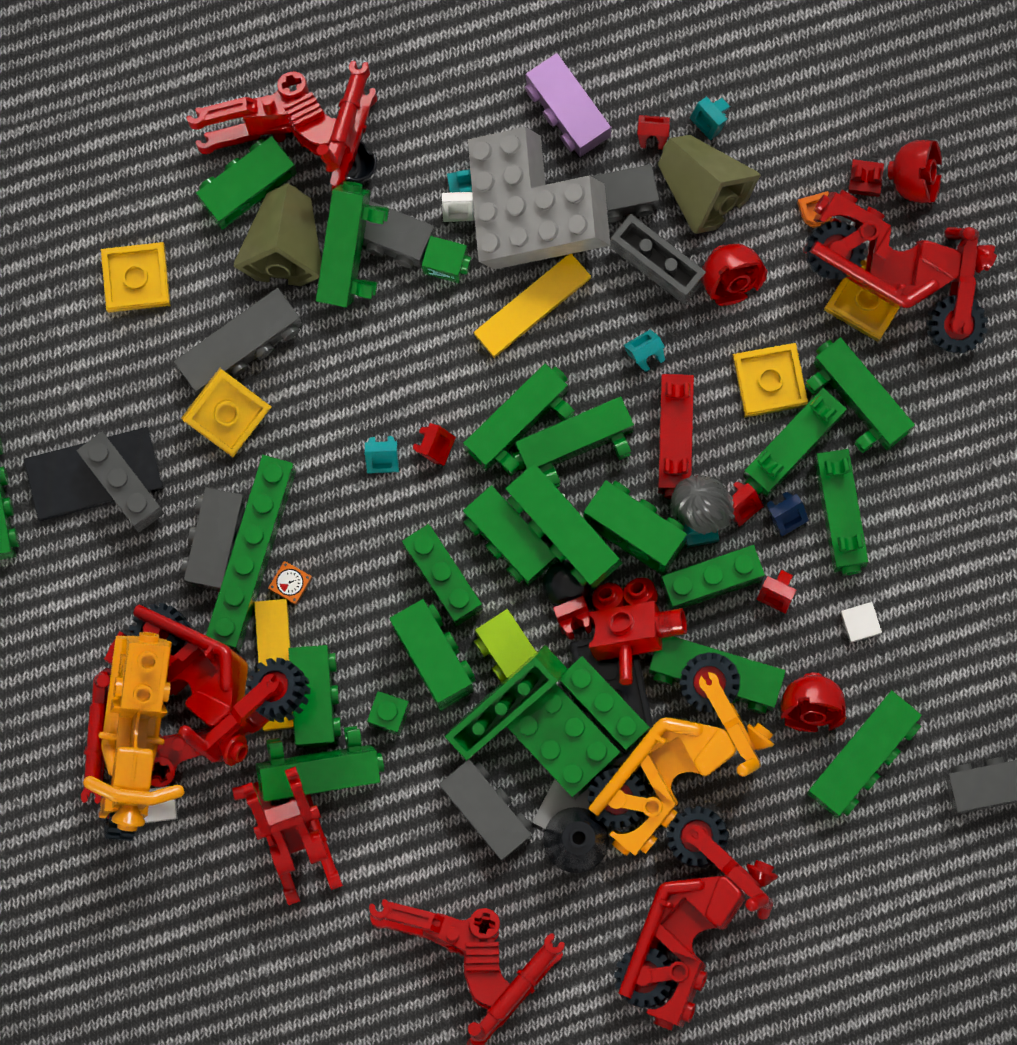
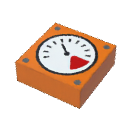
(290, 583)

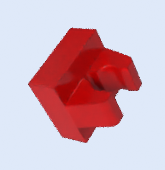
(653, 126)
(866, 178)
(435, 444)
(745, 503)
(777, 592)
(573, 616)

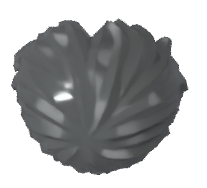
(702, 504)

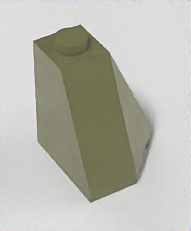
(705, 181)
(282, 240)

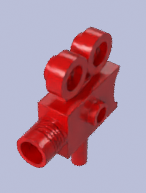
(631, 628)

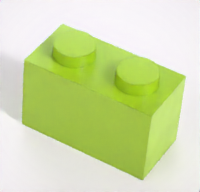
(504, 643)

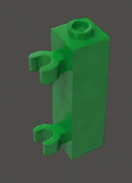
(344, 245)
(862, 394)
(517, 417)
(576, 436)
(794, 443)
(841, 511)
(320, 771)

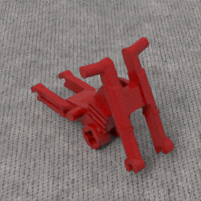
(299, 113)
(170, 753)
(289, 830)
(480, 958)

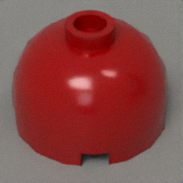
(916, 171)
(732, 272)
(813, 703)

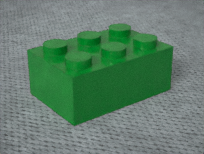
(635, 526)
(433, 653)
(564, 741)

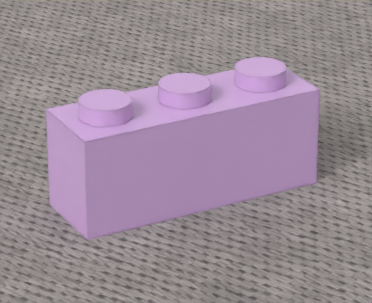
(567, 105)

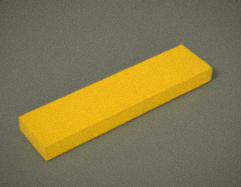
(532, 305)
(273, 641)

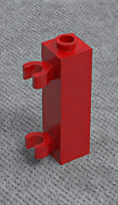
(675, 431)

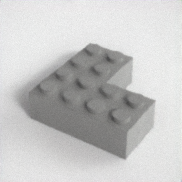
(520, 215)

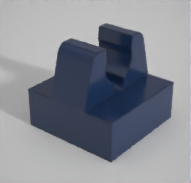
(788, 514)

